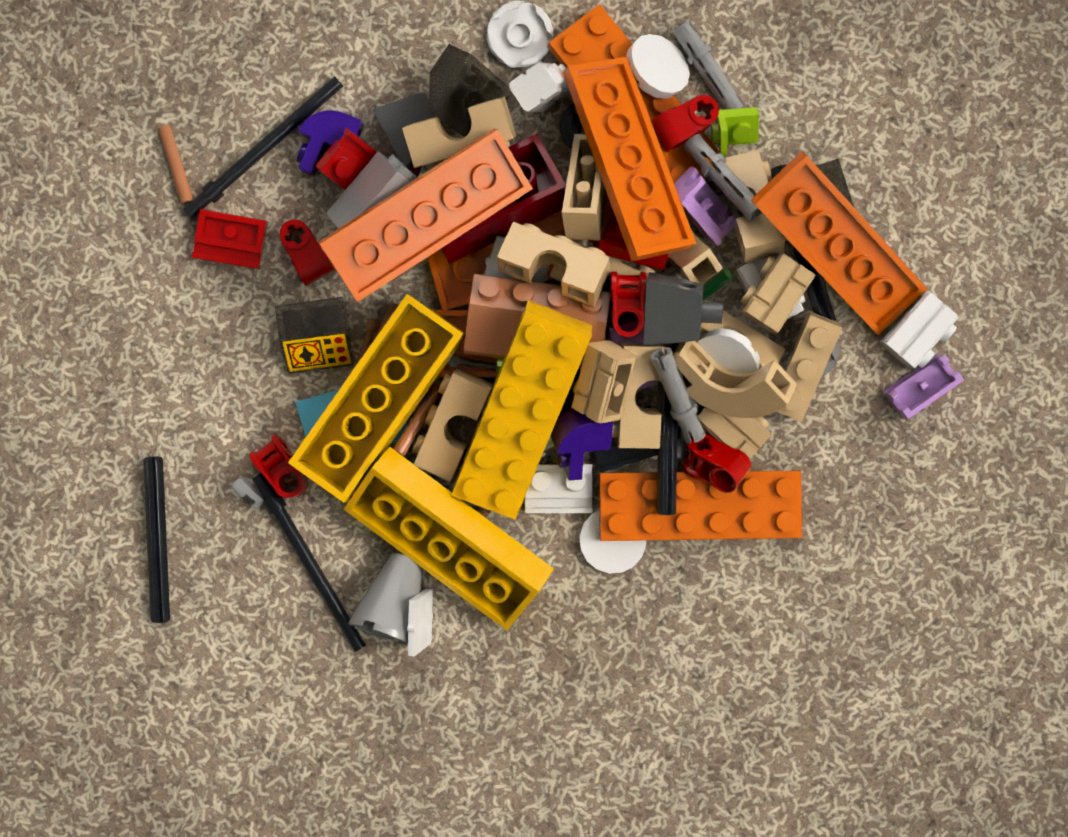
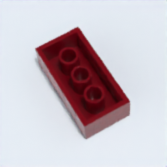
(540, 202)

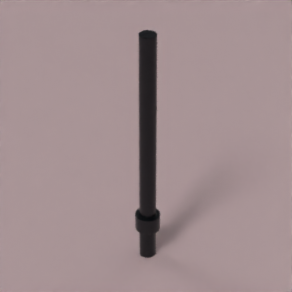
(214, 190)
(275, 504)

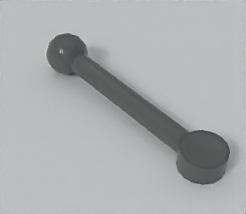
(456, 360)

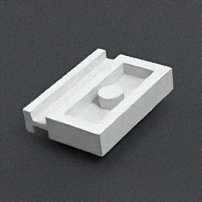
(554, 493)

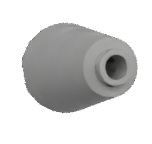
(386, 603)

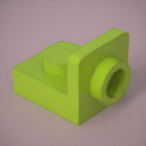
(735, 127)

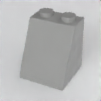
(372, 185)

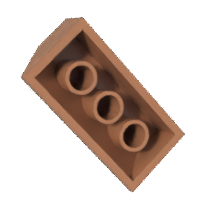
(499, 304)

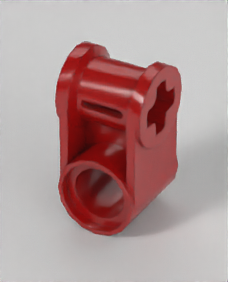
(680, 123)
(306, 256)
(628, 300)
(717, 465)
(277, 467)

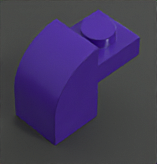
(323, 130)
(574, 436)

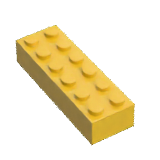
(377, 398)
(522, 409)
(448, 538)

